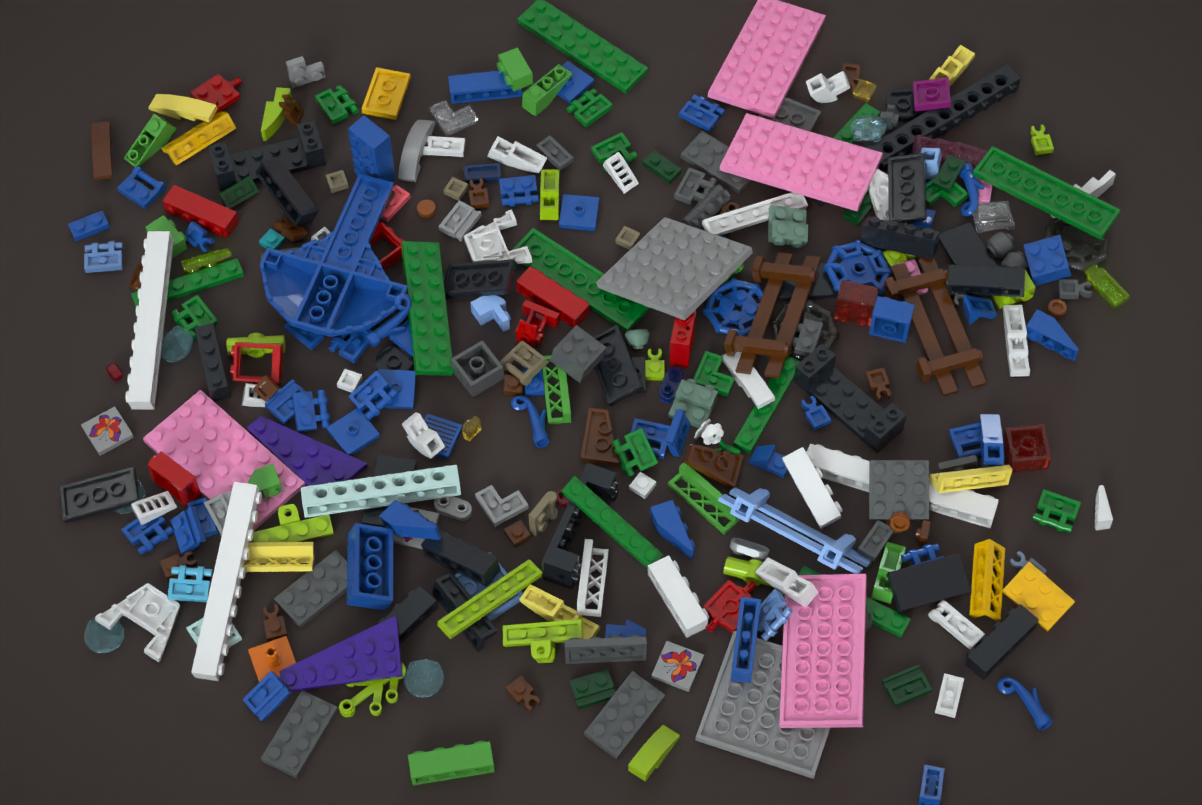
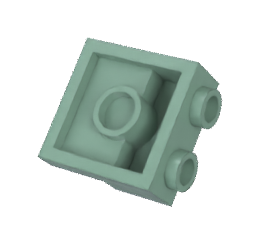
(787, 226)
(695, 401)

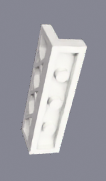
(585, 576)

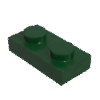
(662, 166)
(948, 173)
(238, 192)
(857, 217)

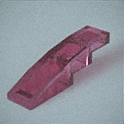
(957, 149)

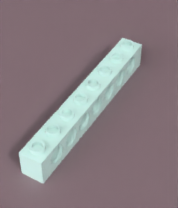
(380, 491)

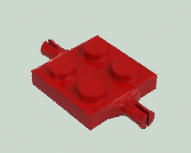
(218, 92)
(725, 605)

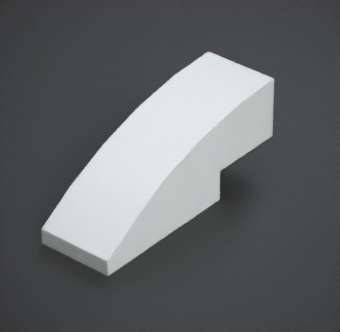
(516, 155)
(787, 582)

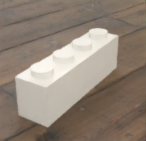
(812, 488)
(677, 596)

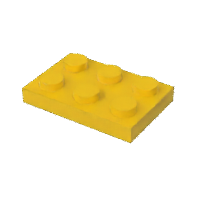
(386, 93)
(1038, 596)

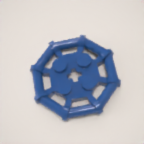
(857, 259)
(729, 302)

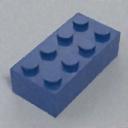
(371, 150)
(370, 567)

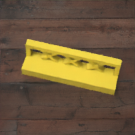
(971, 479)
(280, 552)

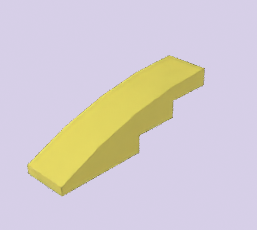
(954, 65)
(181, 106)
(553, 609)

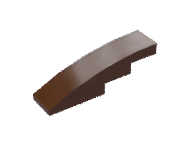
(102, 150)

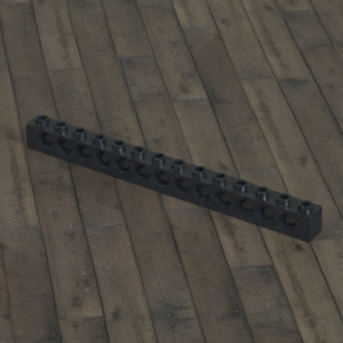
(939, 121)

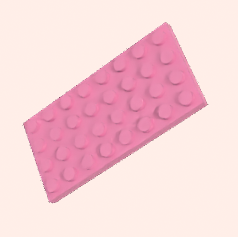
(766, 57)
(801, 162)
(219, 452)
(825, 655)

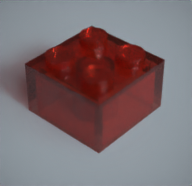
(855, 303)
(1027, 448)

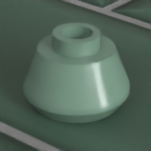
(637, 338)

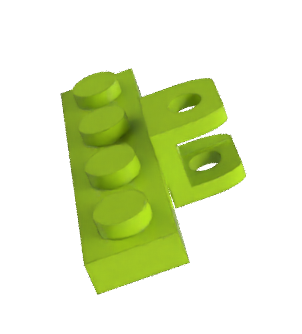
(293, 529)
(542, 636)

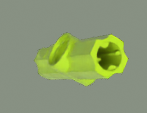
(256, 338)
(744, 570)

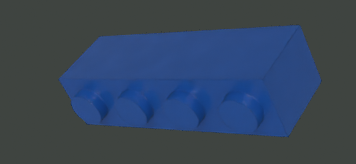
(480, 87)
(745, 640)

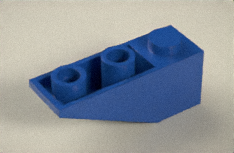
(1049, 333)
(991, 441)
(408, 523)
(669, 525)

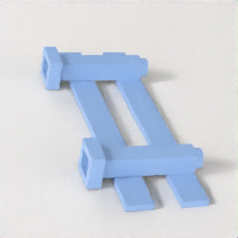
(830, 554)

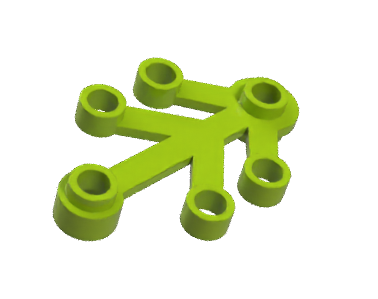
(373, 687)

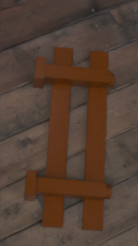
(780, 348)
(937, 364)

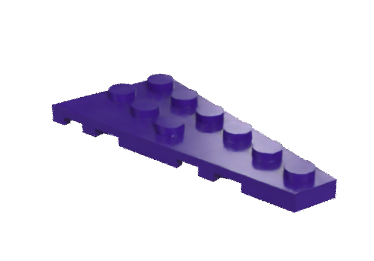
(304, 456)
(361, 658)

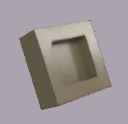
(337, 181)
(456, 189)
(627, 238)

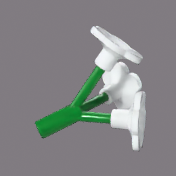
(713, 434)

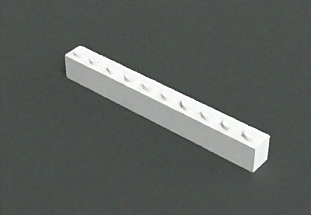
(150, 320)
(855, 473)
(226, 582)

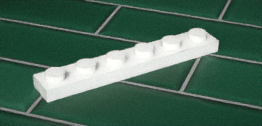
(751, 214)

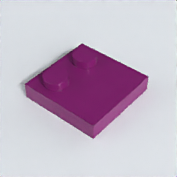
(932, 94)

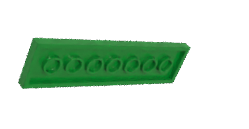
(583, 45)
(1046, 192)
(581, 279)
(428, 310)

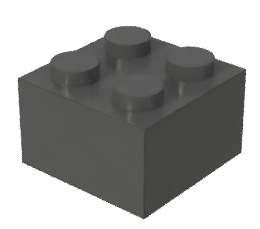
(578, 353)
(477, 368)

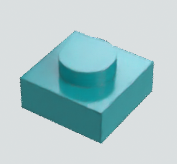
(272, 240)

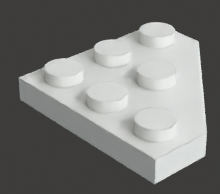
(879, 195)

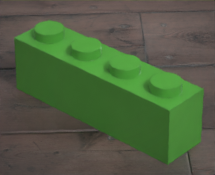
(451, 762)

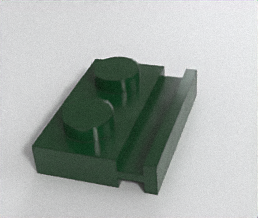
(906, 685)
(592, 689)

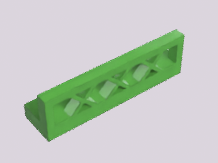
(563, 393)
(706, 491)

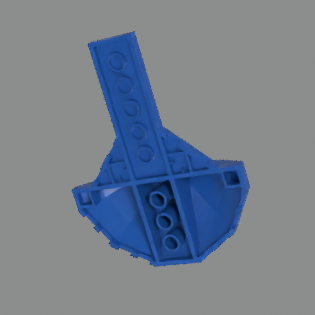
(336, 281)

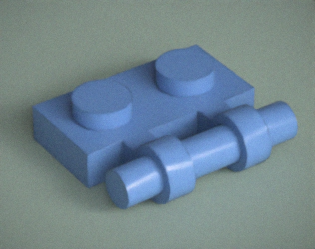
(103, 261)
(772, 608)

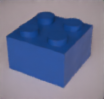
(1047, 260)
(891, 319)

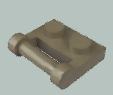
(528, 358)
(542, 515)

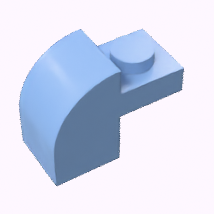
(933, 161)
(491, 307)

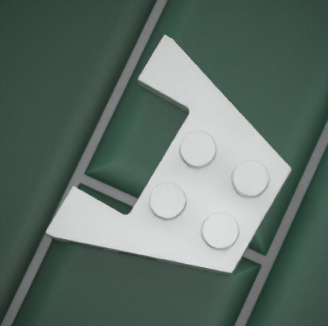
(488, 244)
(149, 610)

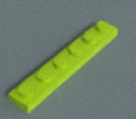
(489, 599)

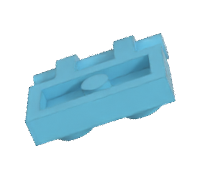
(189, 590)

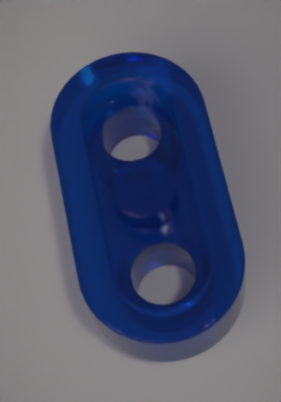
(671, 383)

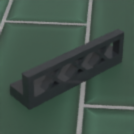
(451, 596)

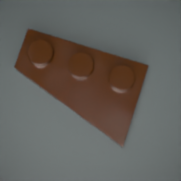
(598, 439)
(715, 464)

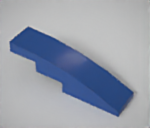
(931, 785)

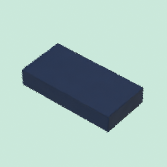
(487, 172)

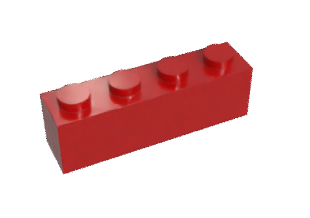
(197, 209)
(551, 295)

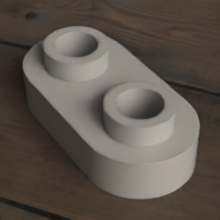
(451, 508)
(749, 548)

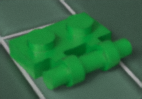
(332, 106)
(592, 110)
(610, 146)
(197, 312)
(640, 450)
(1059, 506)

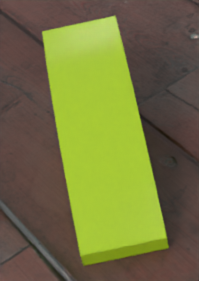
(274, 114)
(549, 194)
(653, 752)

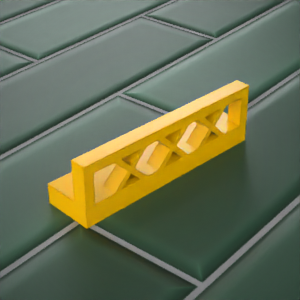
(199, 137)
(984, 577)

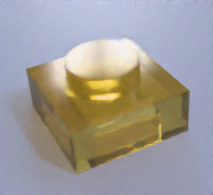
(864, 90)
(471, 428)

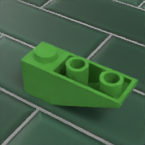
(544, 90)
(151, 139)

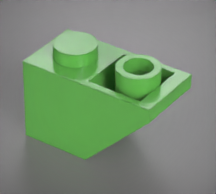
(267, 481)

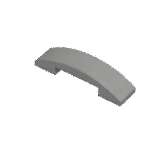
(413, 149)

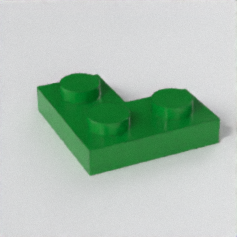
(954, 197)
(708, 374)

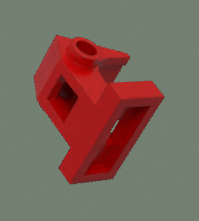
(538, 320)

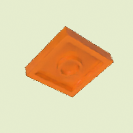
(271, 657)

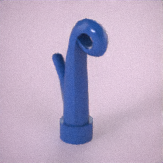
(971, 184)
(391, 326)
(537, 421)
(1041, 719)

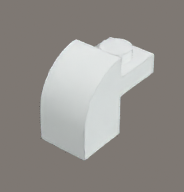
(826, 90)
(422, 437)

